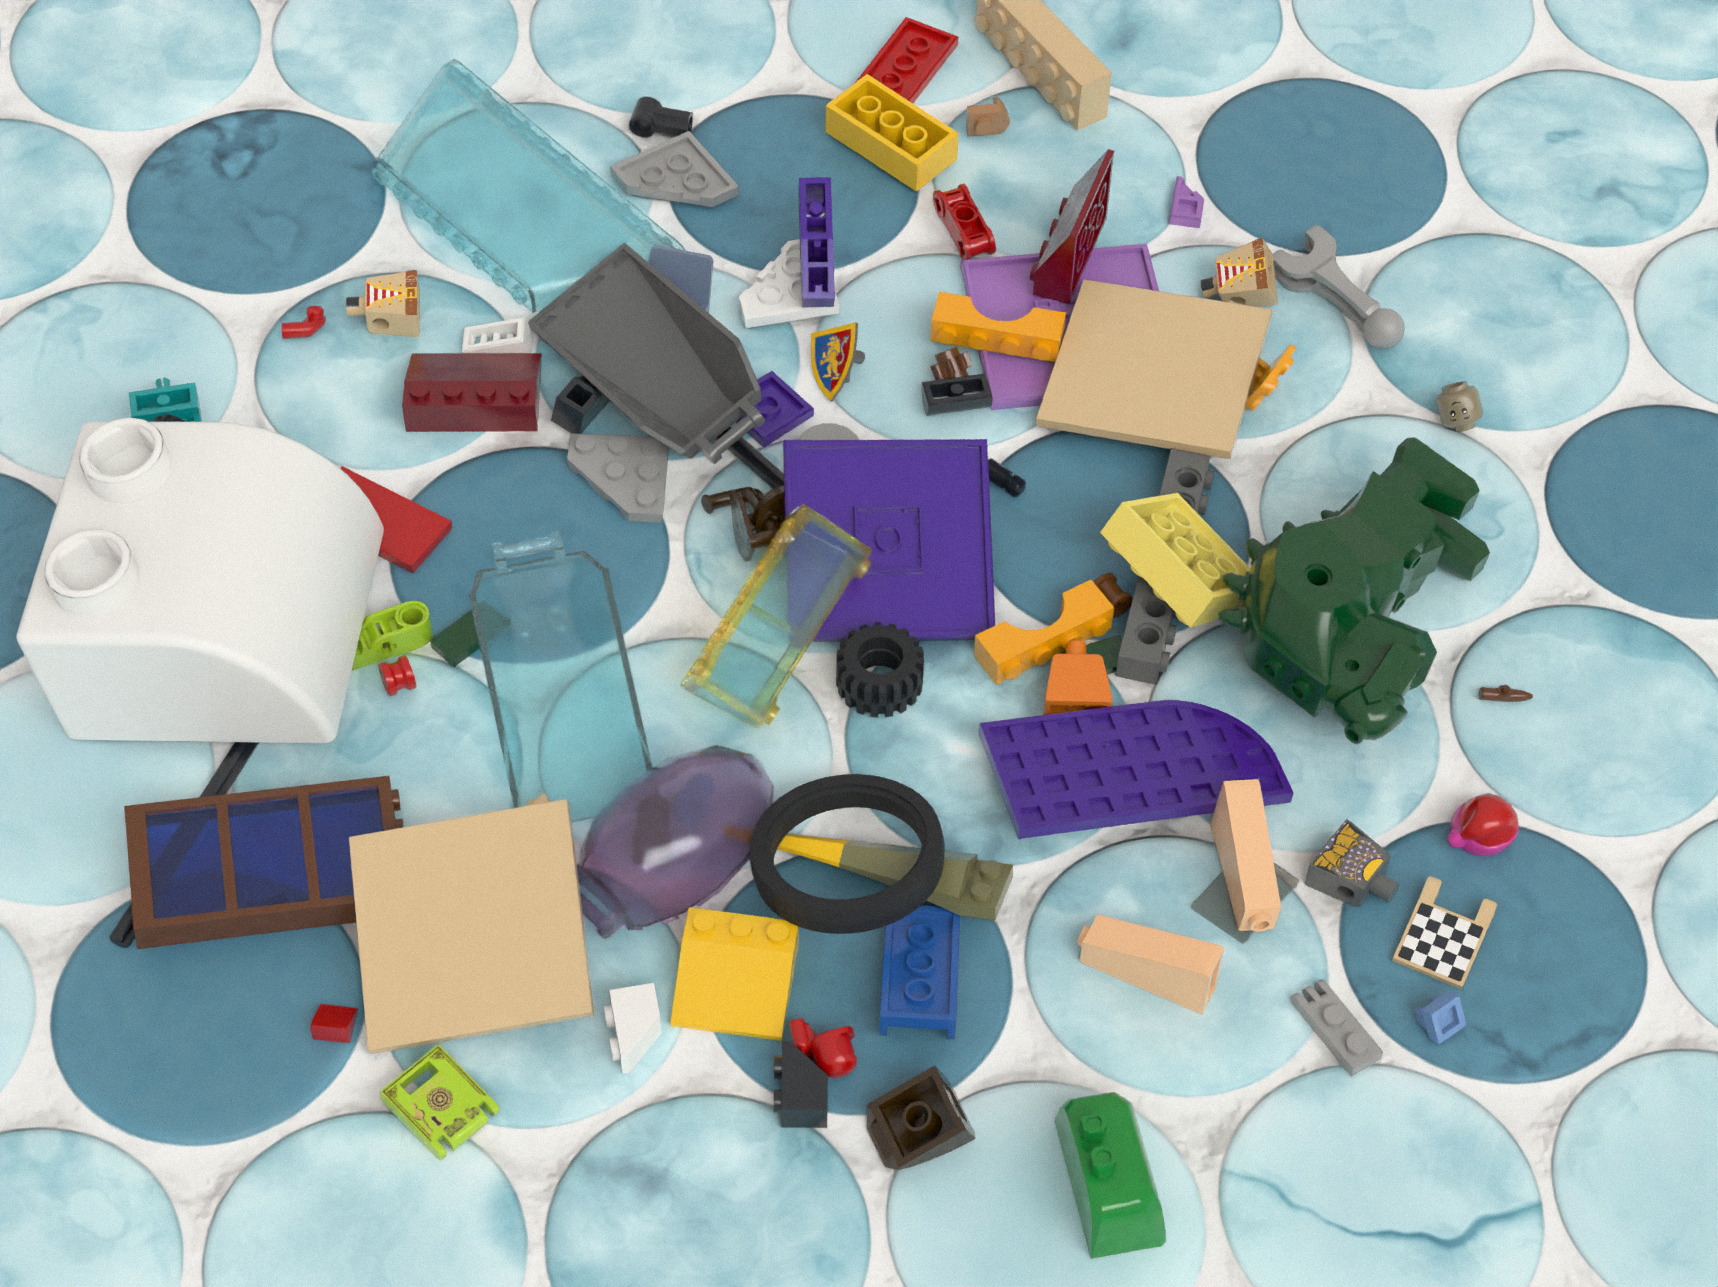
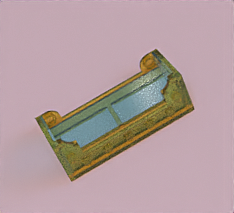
(776, 616)

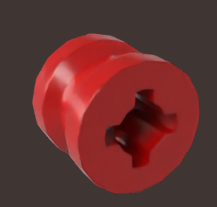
(397, 675)

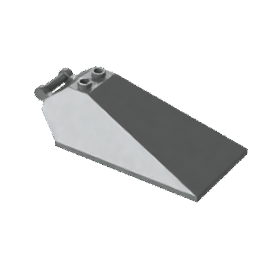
(654, 355)

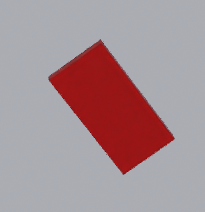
(911, 58)
(409, 528)

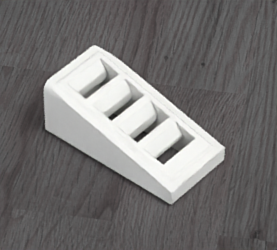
(516, 331)

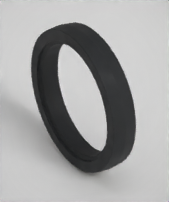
(854, 914)

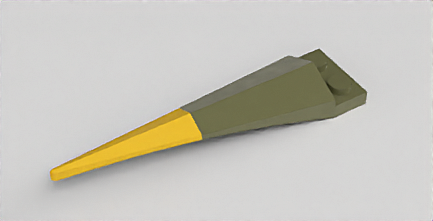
(966, 884)

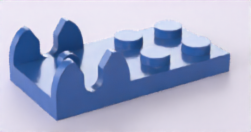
(921, 971)

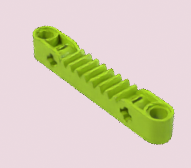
(401, 629)

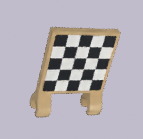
(1441, 940)

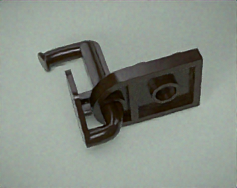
(764, 515)

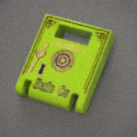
(441, 1107)

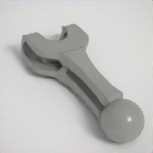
(1323, 276)

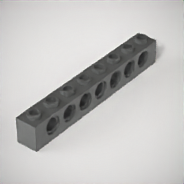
(1150, 618)

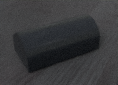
(956, 394)

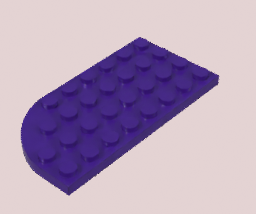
(1124, 765)

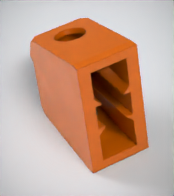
(1077, 681)

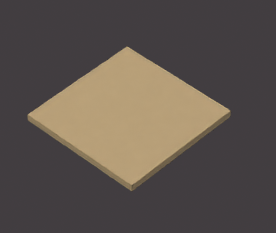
(1155, 368)
(470, 926)

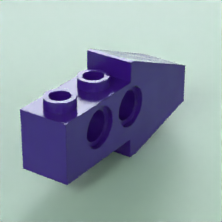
(816, 242)

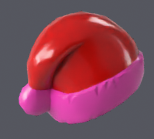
(1483, 825)

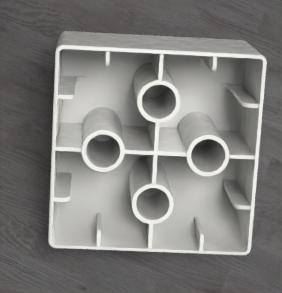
(200, 586)

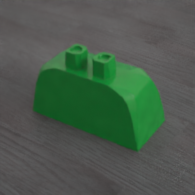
(1110, 1175)

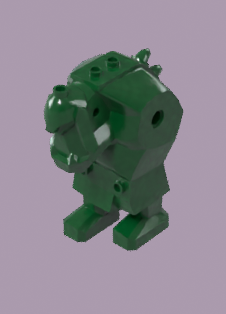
(1326, 590)

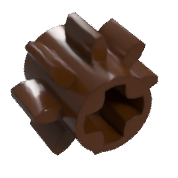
(951, 364)

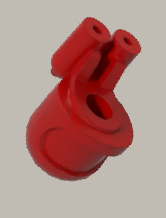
(830, 1049)

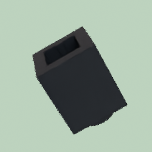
(577, 405)
(802, 1092)

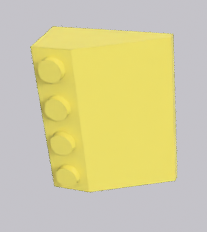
(1176, 556)

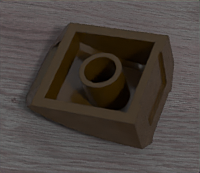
(918, 1121)

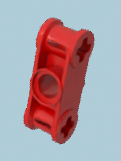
(964, 222)

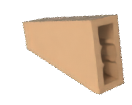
(1246, 855)
(1153, 960)

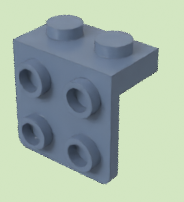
(686, 270)

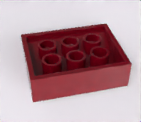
(1074, 234)
(472, 392)

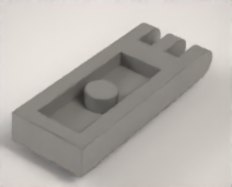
(1337, 1027)

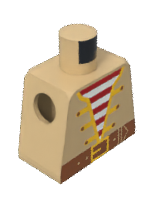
(1244, 276)
(389, 304)

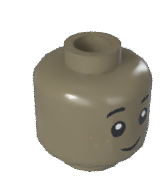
(1459, 406)

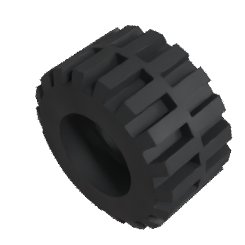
(879, 647)

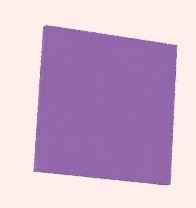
(1004, 292)

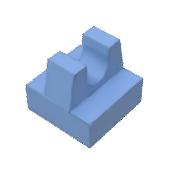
(1441, 1017)

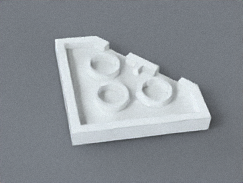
(778, 293)

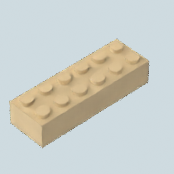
(1048, 57)

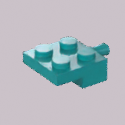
(174, 400)

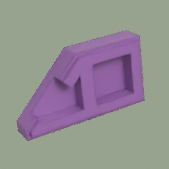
(1186, 206)

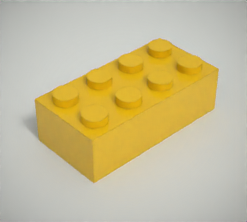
(891, 132)

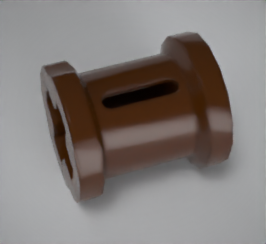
(1108, 586)

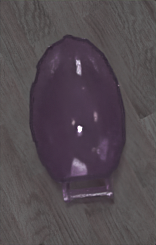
(672, 837)

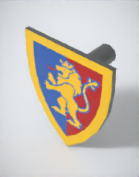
(833, 357)

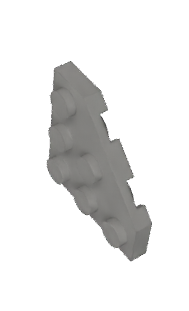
(676, 172)
(623, 470)

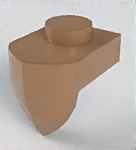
(987, 118)

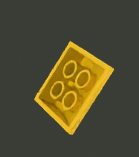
(735, 974)

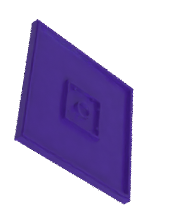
(922, 516)

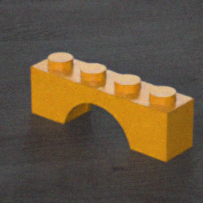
(1032, 336)
(1009, 651)

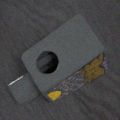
(1351, 868)

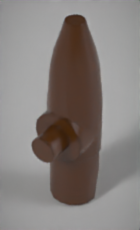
(1504, 694)

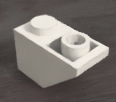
(636, 1023)

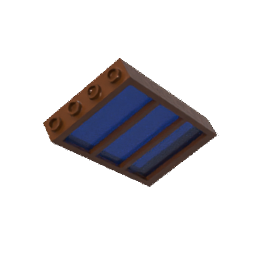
(250, 859)

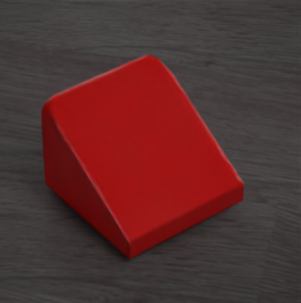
(333, 1023)

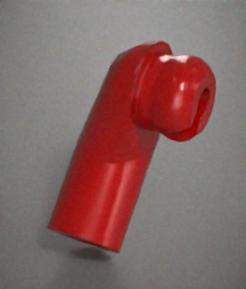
(307, 327)

